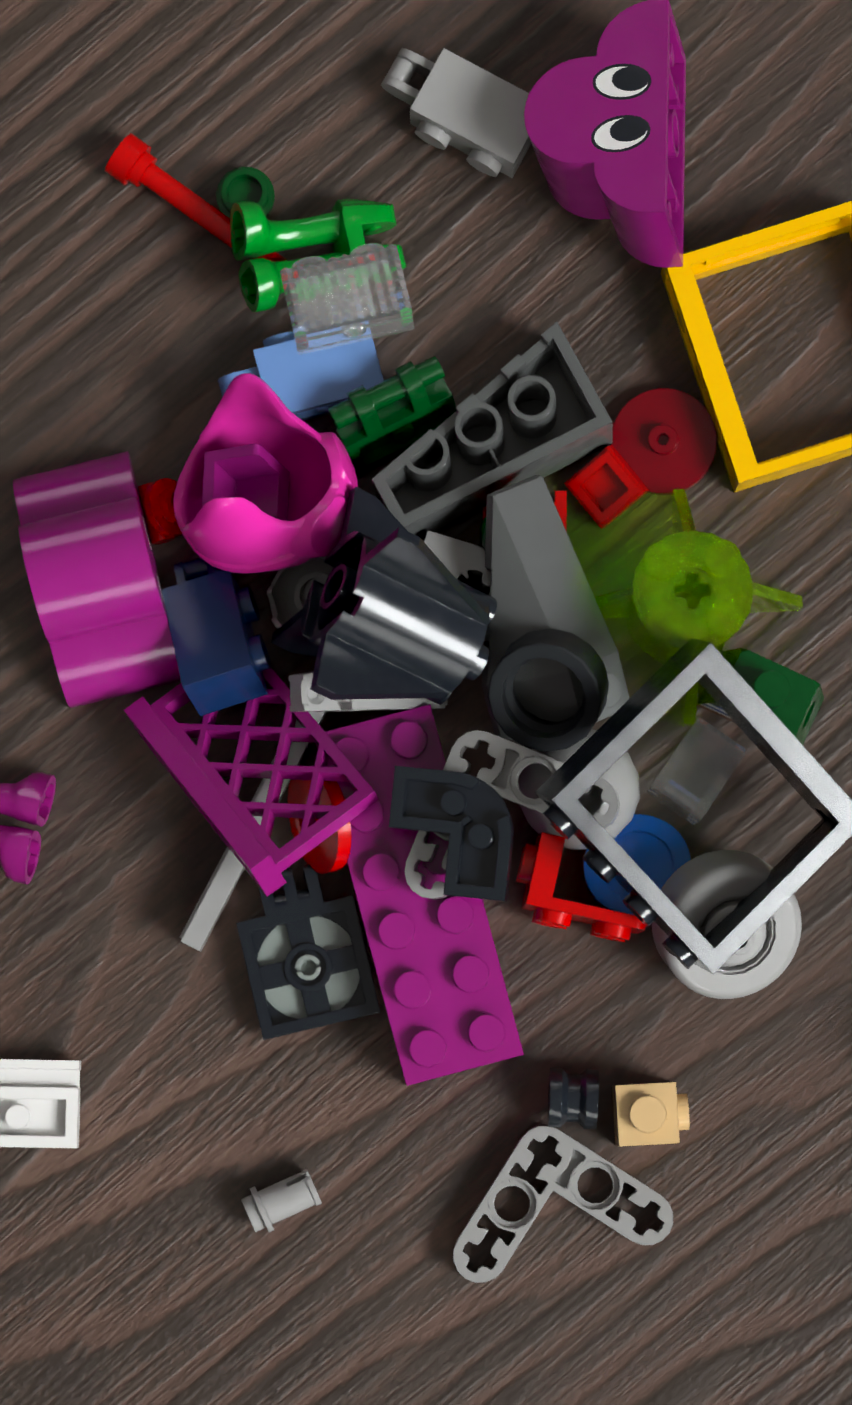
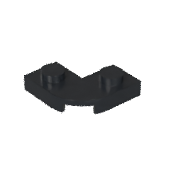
(472, 816)

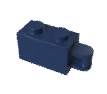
(215, 637)

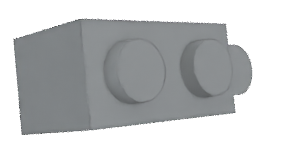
(463, 109)

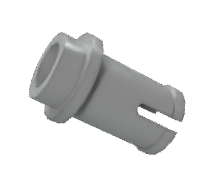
(280, 1200)

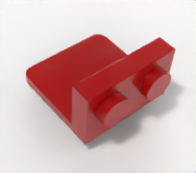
(539, 872)

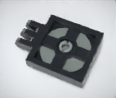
(306, 960)

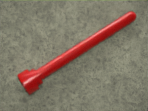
(136, 165)

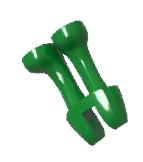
(257, 236)

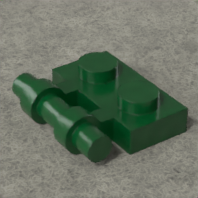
(392, 414)

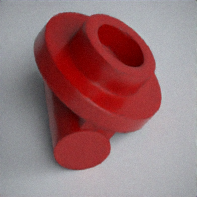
(159, 510)

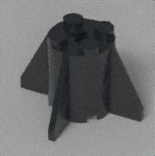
(388, 615)

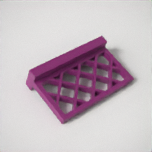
(221, 803)

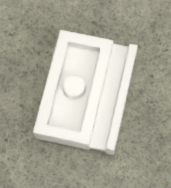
(39, 1103)

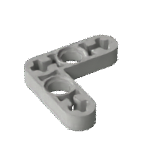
(503, 777)
(564, 1181)

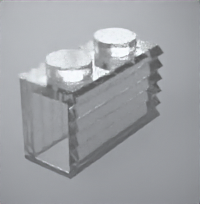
(347, 298)

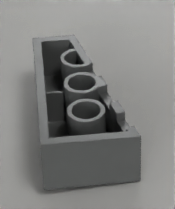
(518, 426)

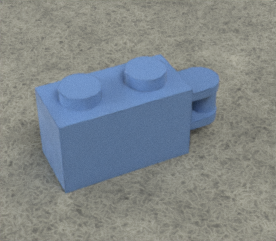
(312, 380)

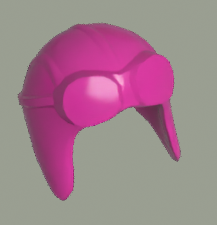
(234, 531)

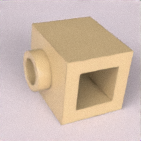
(649, 1113)

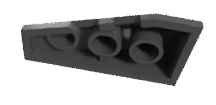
(541, 588)

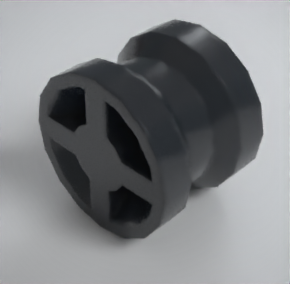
(573, 1098)

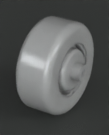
(706, 893)

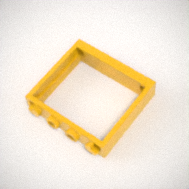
(705, 354)

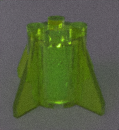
(710, 572)

